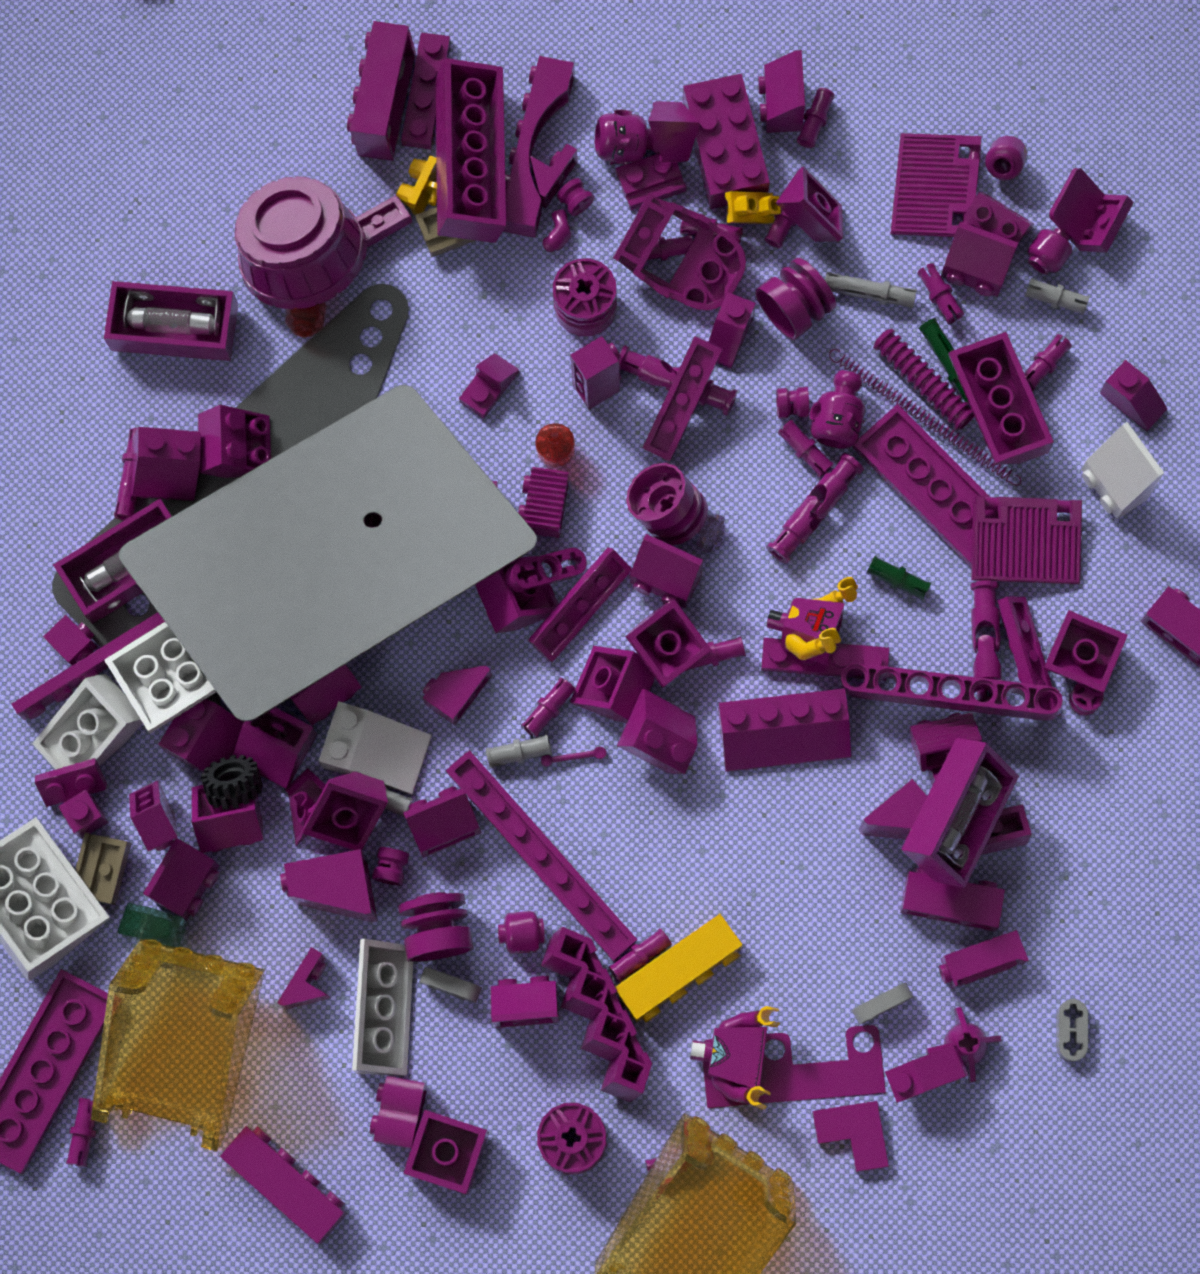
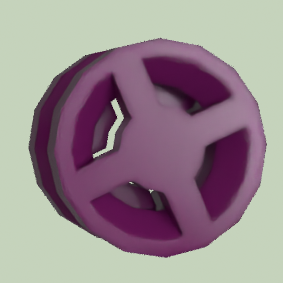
(575, 196)
(1091, 697)

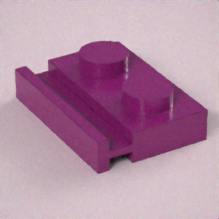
(651, 177)

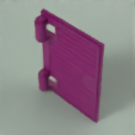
(934, 183)
(1026, 540)

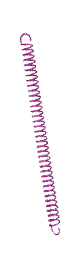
(993, 464)

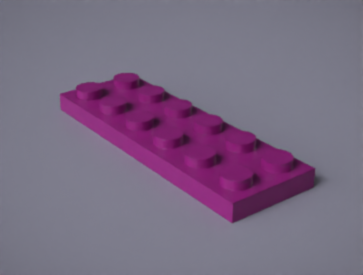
(924, 477)
(47, 1065)

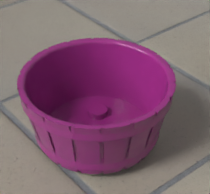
(298, 243)

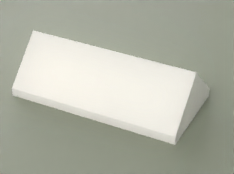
(382, 1009)

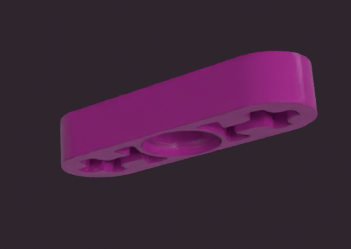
(537, 578)

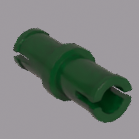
(898, 578)

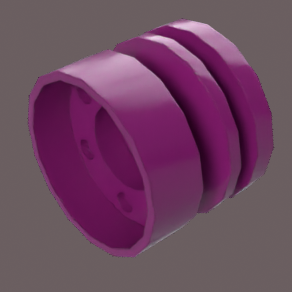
(795, 298)
(581, 312)
(667, 503)
(435, 921)
(583, 1154)

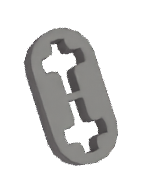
(450, 985)
(882, 1003)
(1080, 1030)

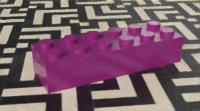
(470, 151)

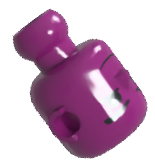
(623, 137)
(839, 413)

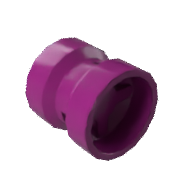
(799, 403)
(390, 866)

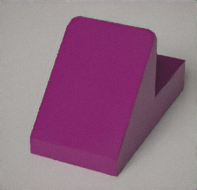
(550, 178)
(488, 385)
(299, 990)

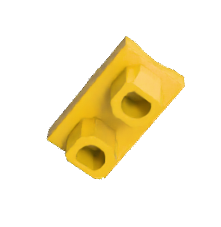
(425, 189)
(751, 207)

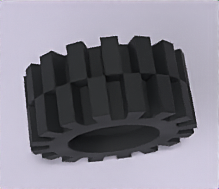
(232, 782)

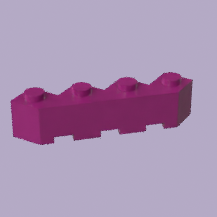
(594, 997)

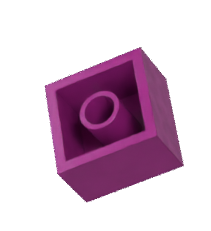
(446, 1152)

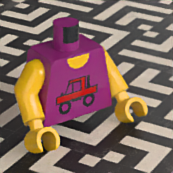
(814, 625)

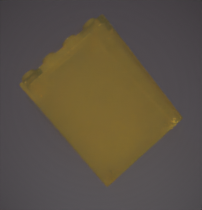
(176, 1037)
(702, 1210)

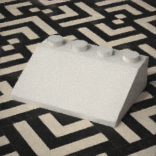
(159, 677)
(42, 901)

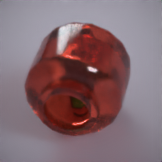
(306, 321)
(547, 448)

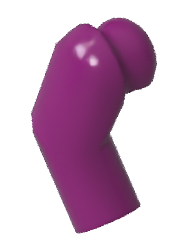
(560, 234)

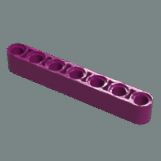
(963, 702)

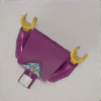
(737, 1055)

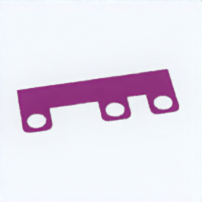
(793, 1082)

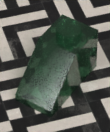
(149, 923)

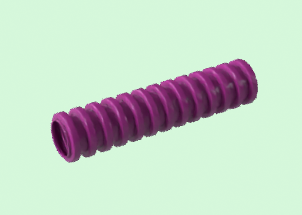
(924, 379)

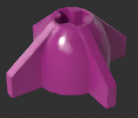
(970, 1043)

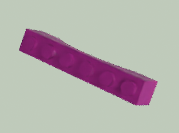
(549, 92)

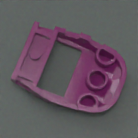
(708, 268)

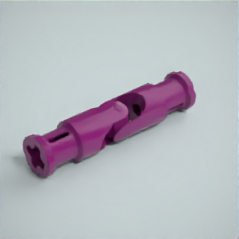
(659, 373)
(812, 511)
(985, 615)

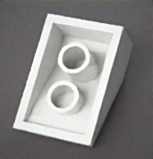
(1122, 472)
(89, 724)
(374, 747)

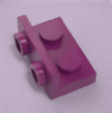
(997, 218)

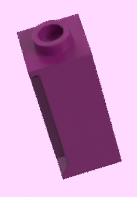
(983, 960)

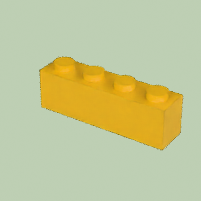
(678, 968)

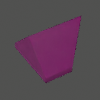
(673, 130)
(302, 798)

